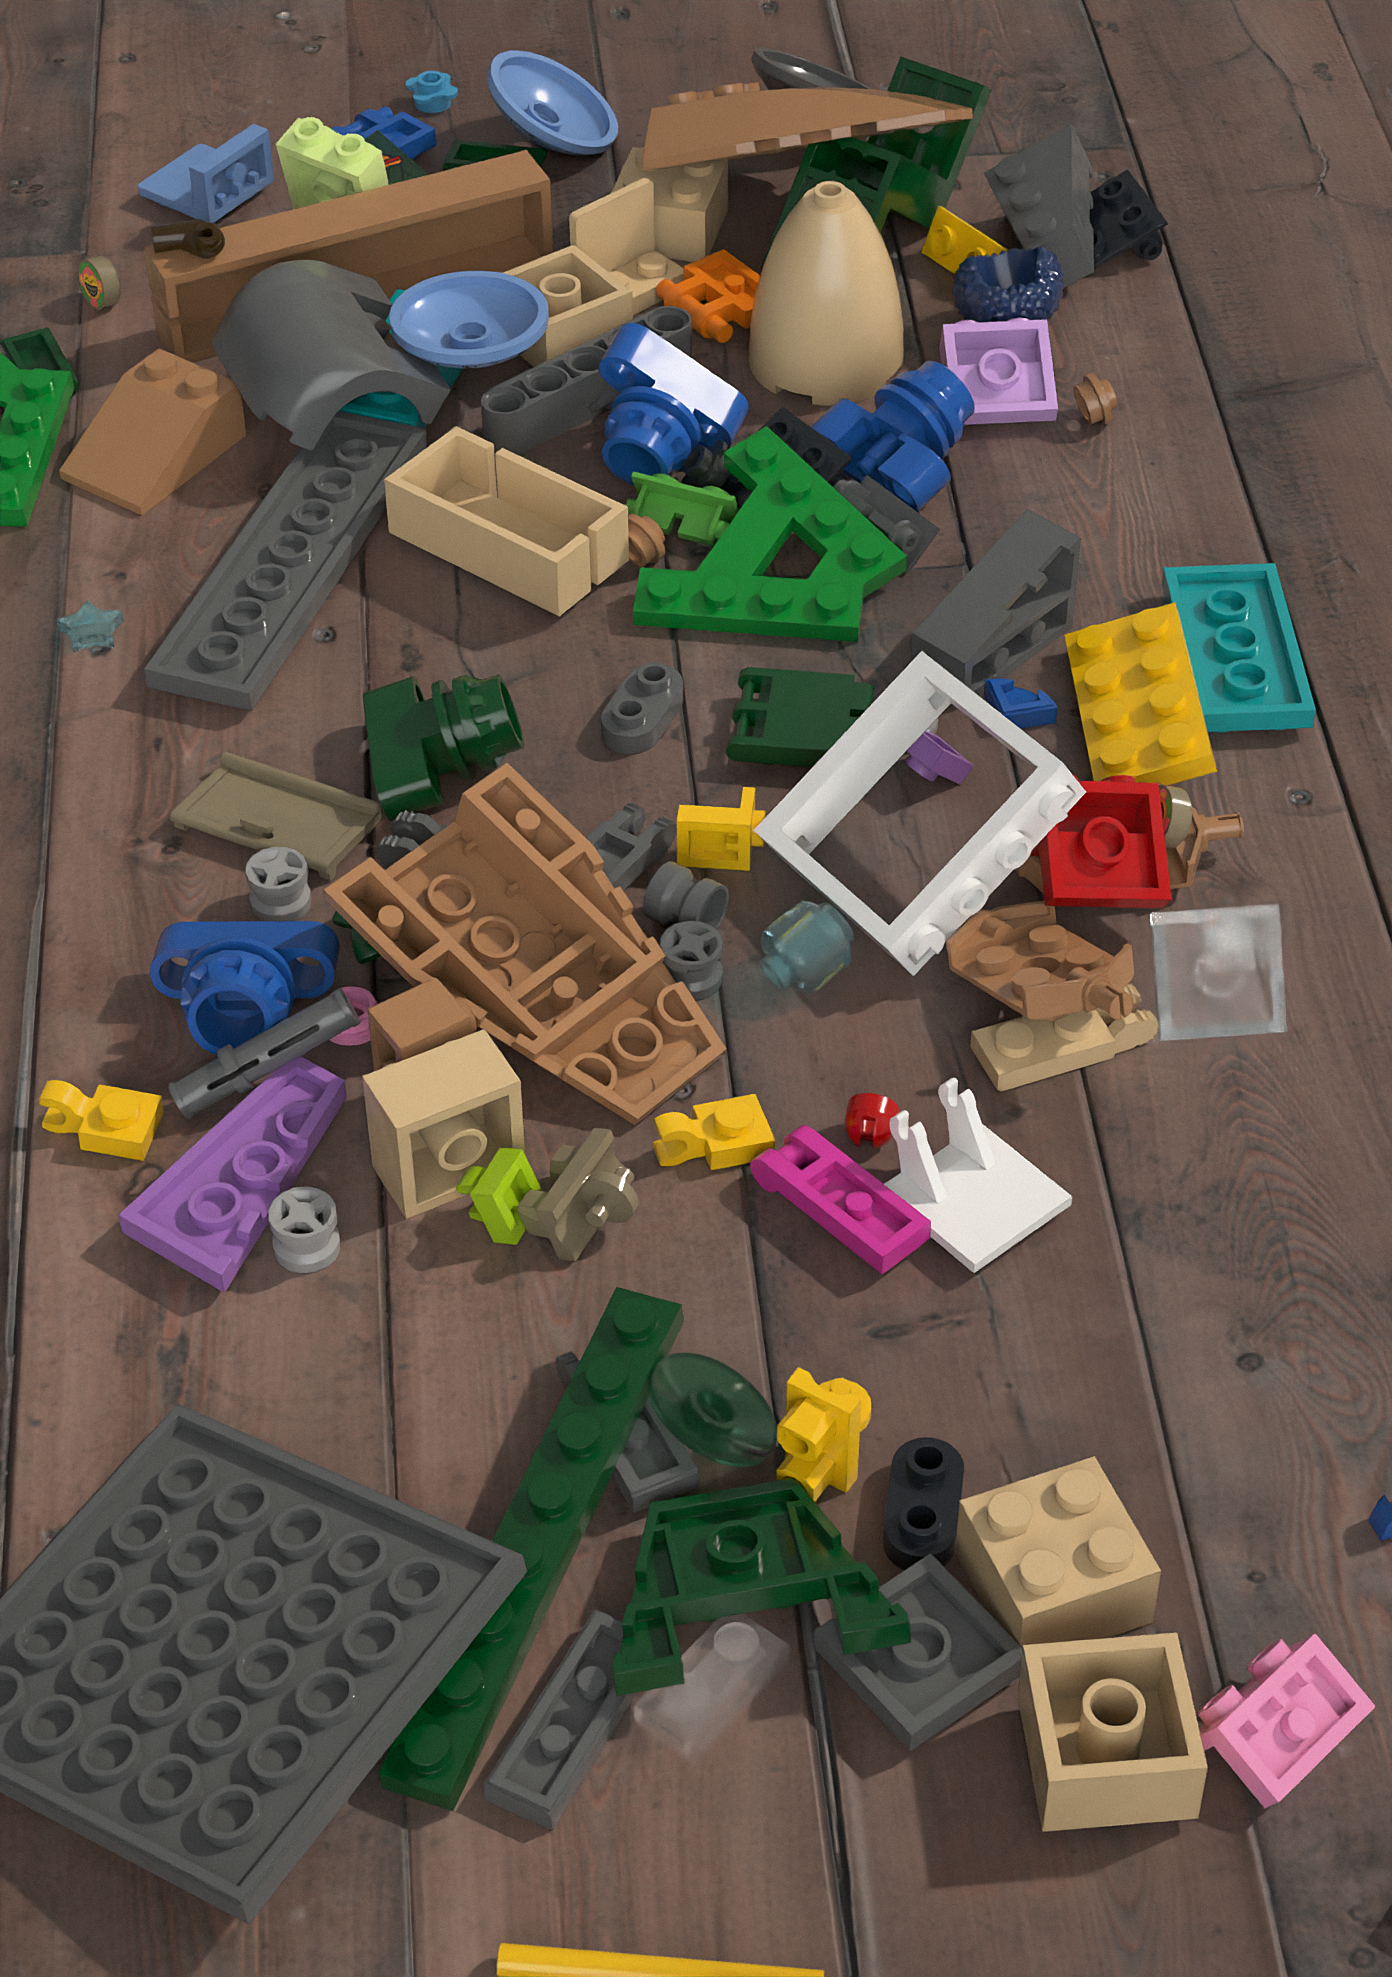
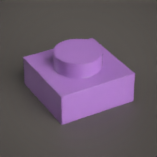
(934, 757)

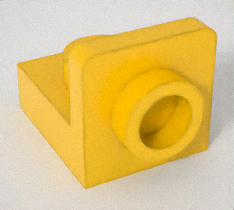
(719, 834)

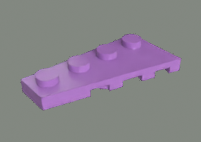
(219, 1193)

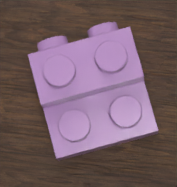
(1003, 368)

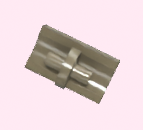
(585, 1193)

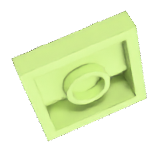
(326, 164)

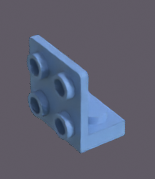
(212, 180)

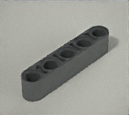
(559, 391)

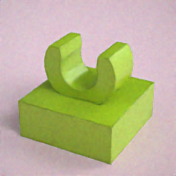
(498, 1192)

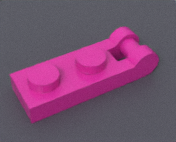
(842, 1198)

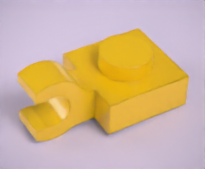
(109, 1123)
(722, 1131)

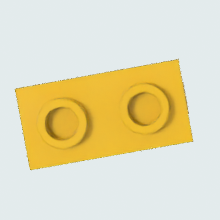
(954, 240)

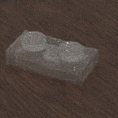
(721, 1679)

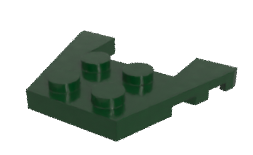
(740, 1556)

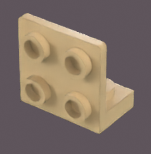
(620, 238)

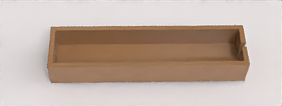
(398, 234)

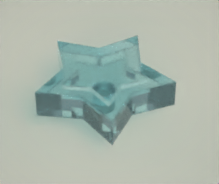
(90, 626)

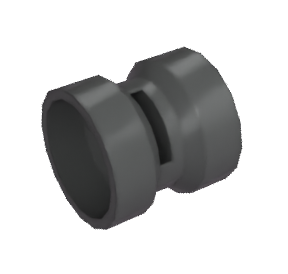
(679, 897)

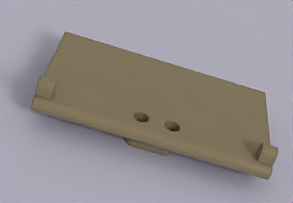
(278, 809)

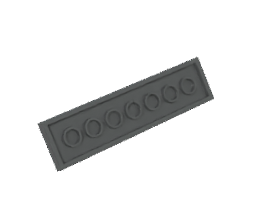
(283, 564)

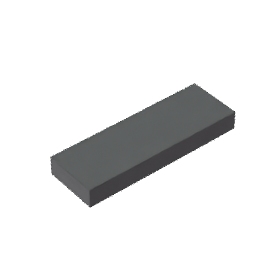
(563, 1729)

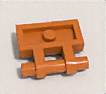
(725, 285)

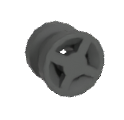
(694, 957)

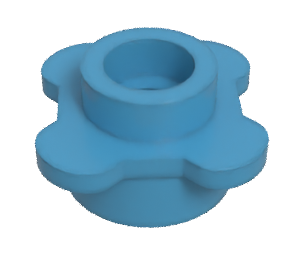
(432, 91)

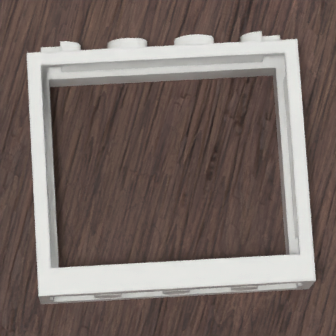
(865, 756)

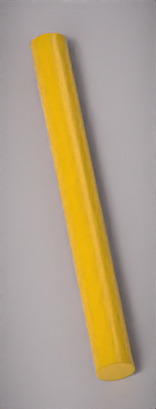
(543, 1961)

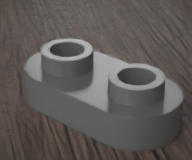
(642, 708)

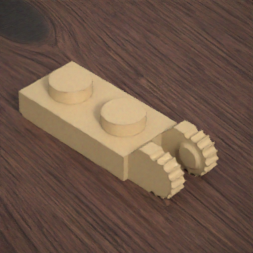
(1035, 1050)

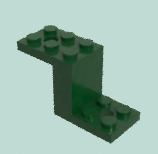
(900, 170)

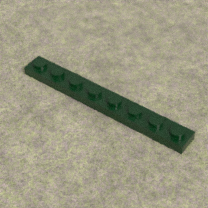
(545, 1525)

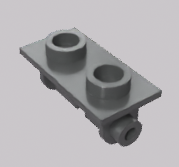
(891, 516)

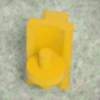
(822, 1432)

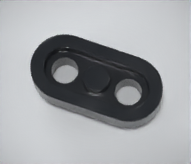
(923, 1499)

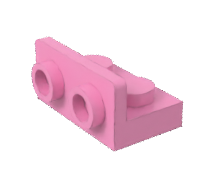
(1283, 1716)

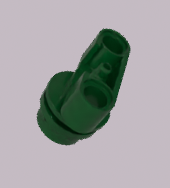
(423, 738)

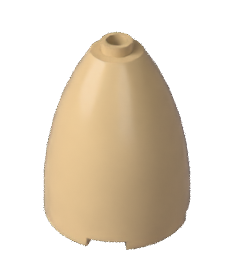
(827, 303)

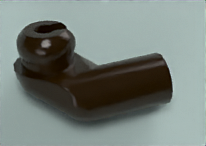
(192, 236)

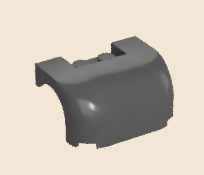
(313, 340)

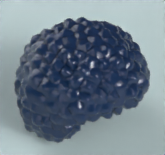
(1009, 286)

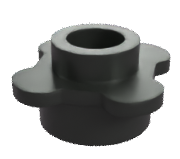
(706, 466)

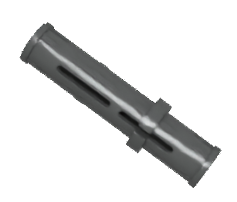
(196, 1090)

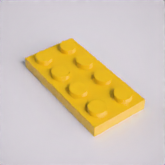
(1140, 699)

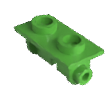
(703, 510)

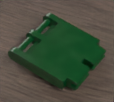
(795, 714)

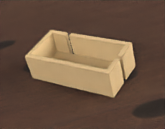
(535, 539)

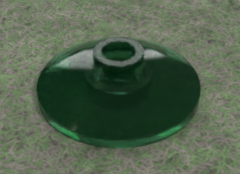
(712, 1409)

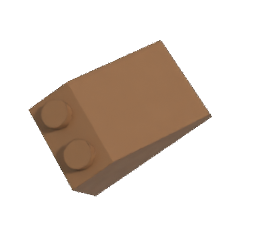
(156, 432)

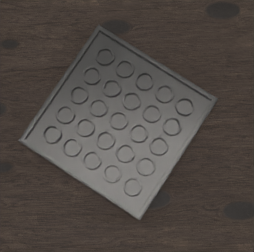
(228, 1654)

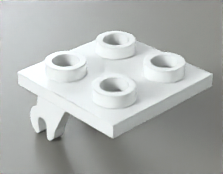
(976, 1187)

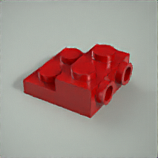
(1108, 849)

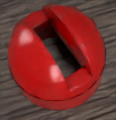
(869, 1118)

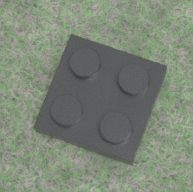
(947, 1669)

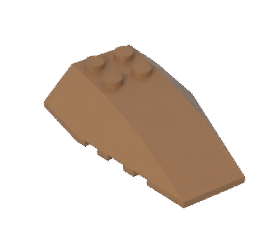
(754, 123)
(537, 945)

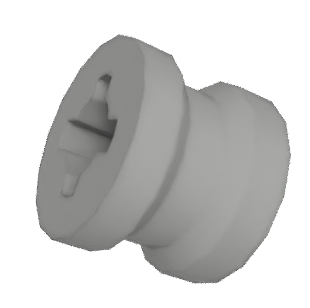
(278, 884)
(304, 1229)

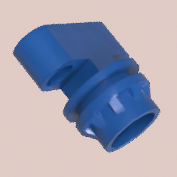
(662, 405)
(906, 435)
(242, 974)

